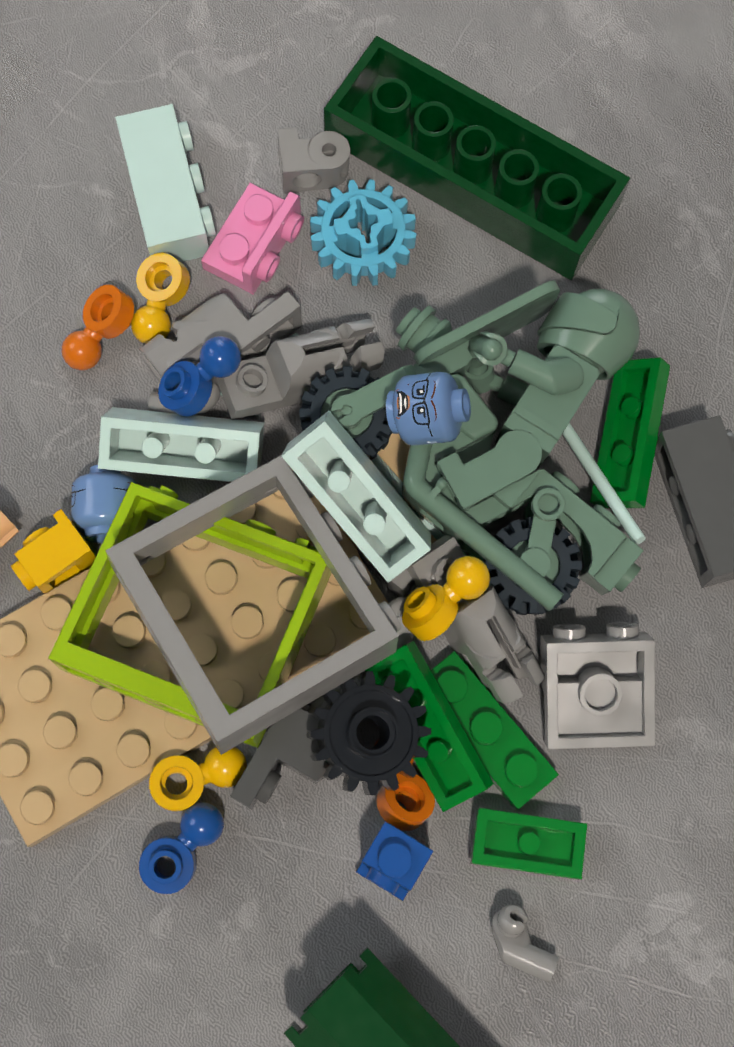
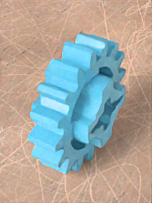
(346, 246)

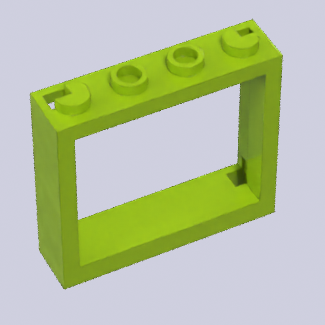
(250, 539)

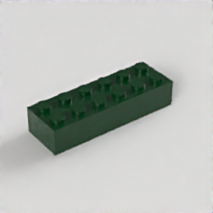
(475, 157)

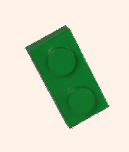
(529, 843)

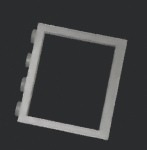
(299, 691)

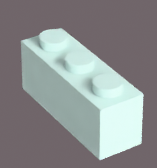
(165, 183)
(179, 444)
(358, 496)

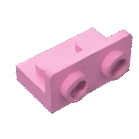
(252, 238)

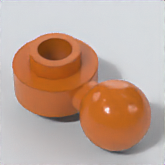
(106, 316)
(414, 795)

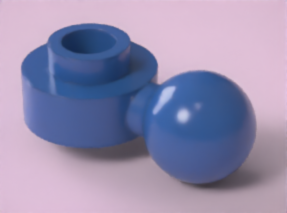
(188, 386)
(199, 827)

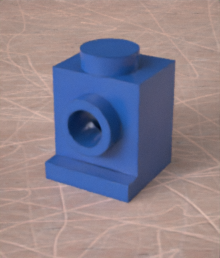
(394, 861)

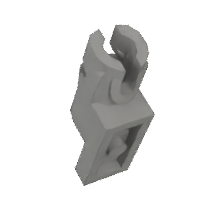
(220, 317)
(294, 363)
(481, 627)

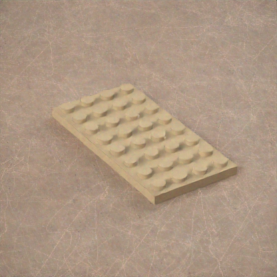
(81, 744)

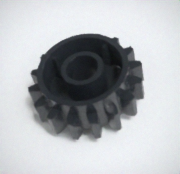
(396, 741)

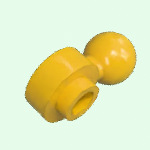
(152, 318)
(433, 608)
(217, 769)

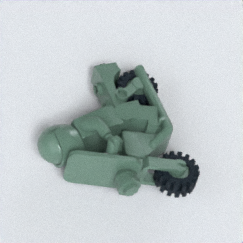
(468, 485)

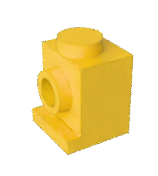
(52, 556)

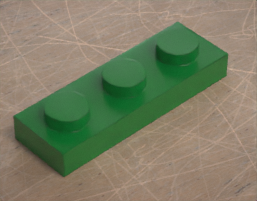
(632, 430)
(504, 749)
(452, 763)

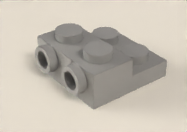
(598, 687)

